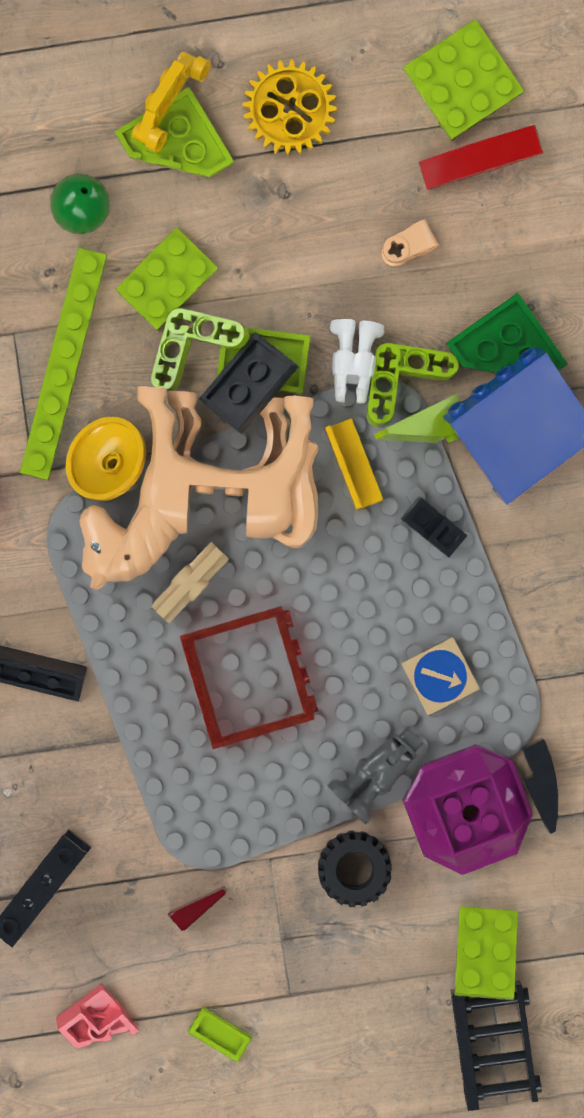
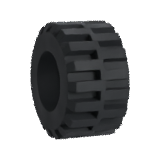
(361, 893)

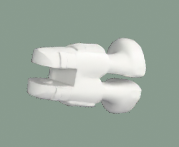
(351, 367)

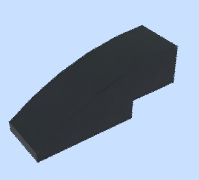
(542, 783)

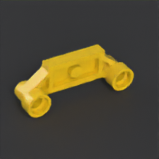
(160, 101)

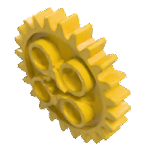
(305, 86)

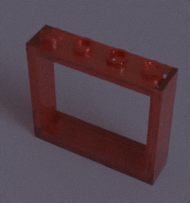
(299, 674)

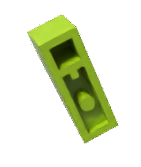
(423, 426)

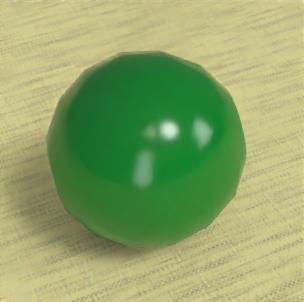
(80, 203)

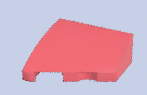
(94, 1019)

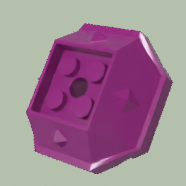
(463, 779)

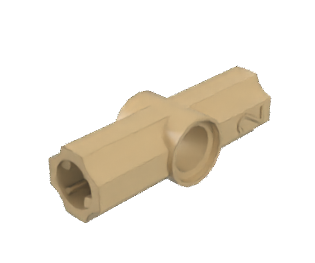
(190, 582)

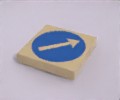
(440, 676)

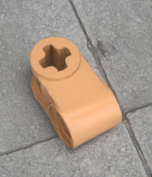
(413, 242)

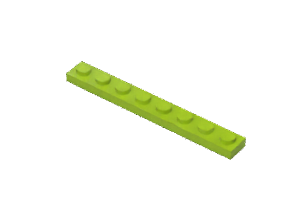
(63, 363)

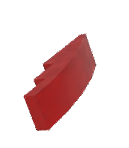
(481, 157)

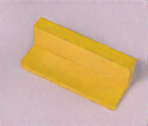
(353, 464)

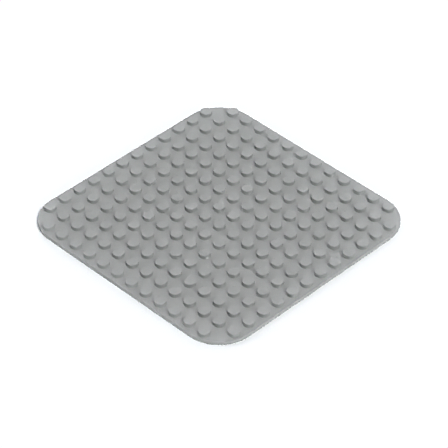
(359, 606)

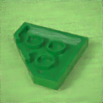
(502, 338)

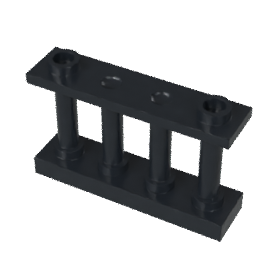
(41, 886)
(472, 1063)

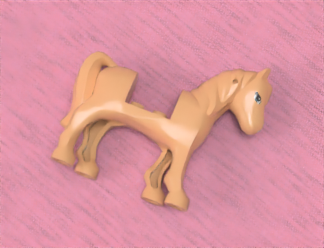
(278, 487)

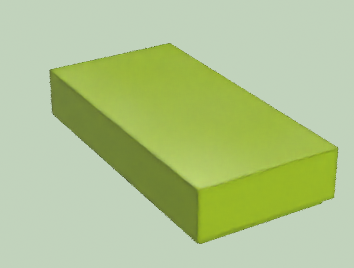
(220, 1034)

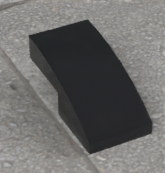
(434, 527)

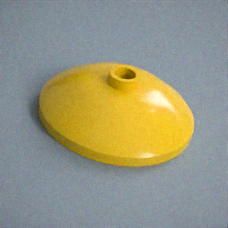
(95, 453)

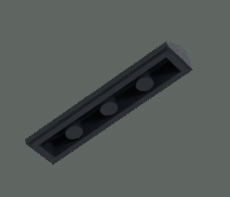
(41, 673)

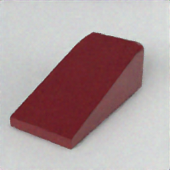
(188, 913)

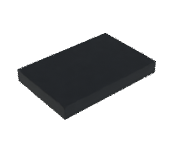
(248, 383)

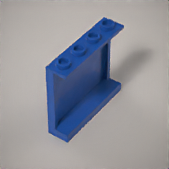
(520, 424)

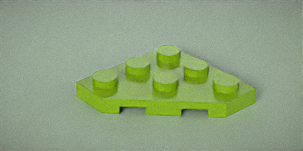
(190, 142)

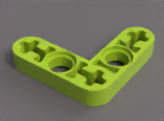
(183, 336)
(400, 366)

